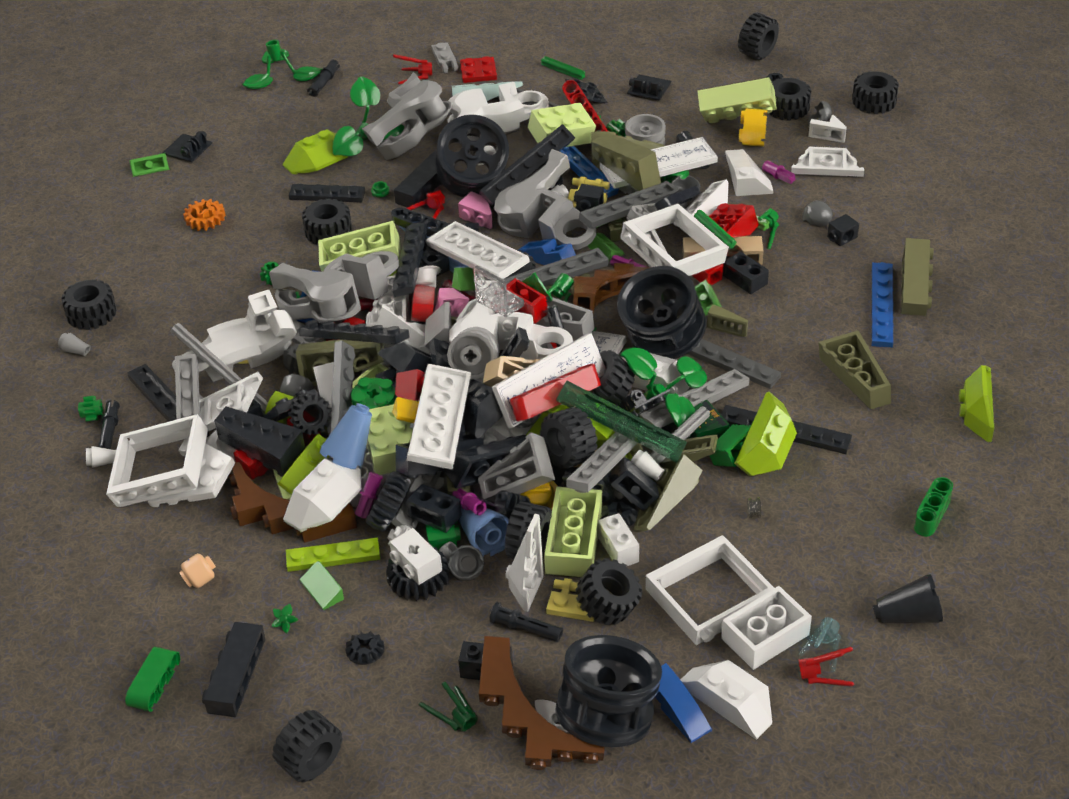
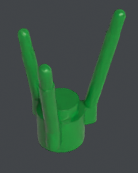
(772, 216)

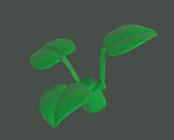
(273, 54)
(346, 140)
(559, 288)
(643, 366)

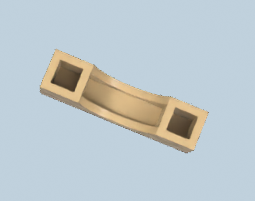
(749, 245)

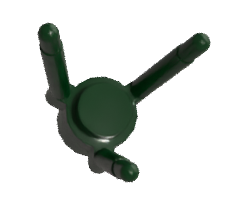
(462, 714)

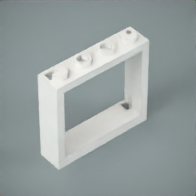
(634, 236)
(127, 493)
(688, 565)

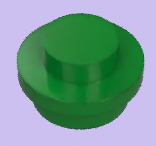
(380, 189)

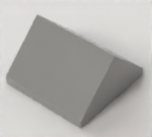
(438, 325)

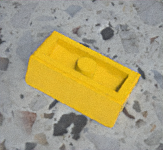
(405, 409)

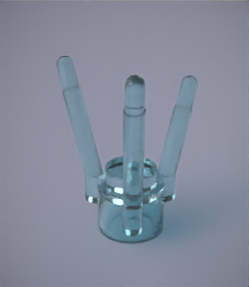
(826, 634)

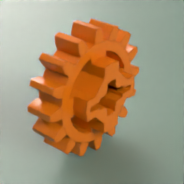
(204, 214)

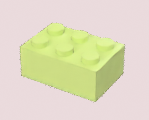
(572, 116)
(383, 436)

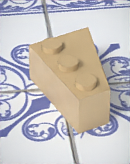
(503, 368)

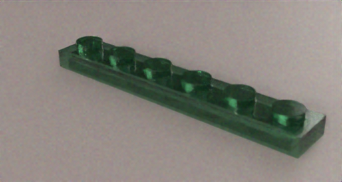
(622, 421)

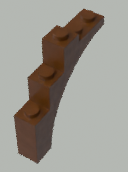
(606, 283)
(256, 504)
(520, 718)

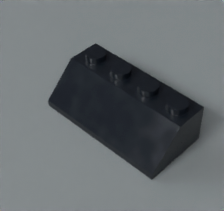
(480, 409)
(478, 459)

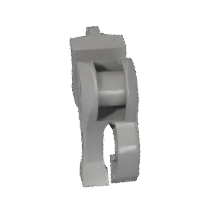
(417, 108)
(531, 205)
(335, 291)

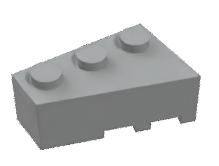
(520, 470)

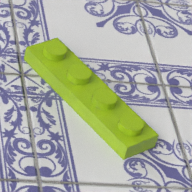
(333, 554)

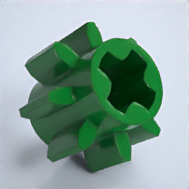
(617, 127)
(264, 275)
(90, 408)

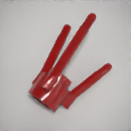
(424, 68)
(435, 201)
(811, 668)

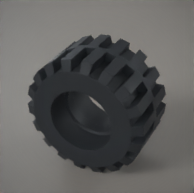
(758, 36)
(875, 92)
(792, 98)
(326, 219)
(89, 304)
(616, 380)
(568, 437)
(519, 523)
(598, 601)
(307, 746)

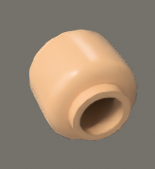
(197, 570)

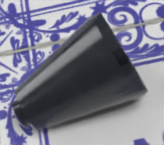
(910, 603)

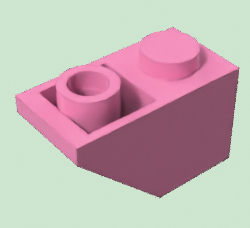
(476, 210)
(457, 300)

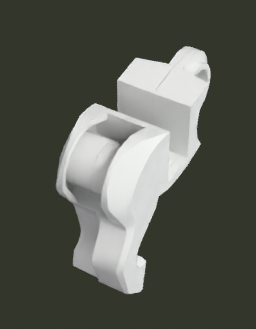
(506, 113)
(504, 328)
(255, 338)

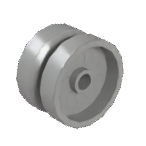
(647, 128)
(481, 342)

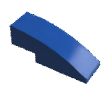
(548, 251)
(681, 706)

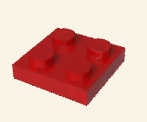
(478, 69)

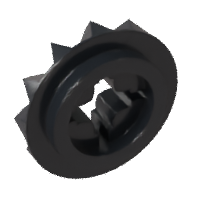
(628, 511)
(365, 656)

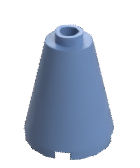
(349, 438)
(485, 531)

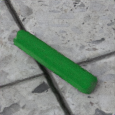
(563, 68)
(715, 228)

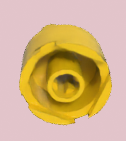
(754, 127)

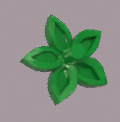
(284, 618)

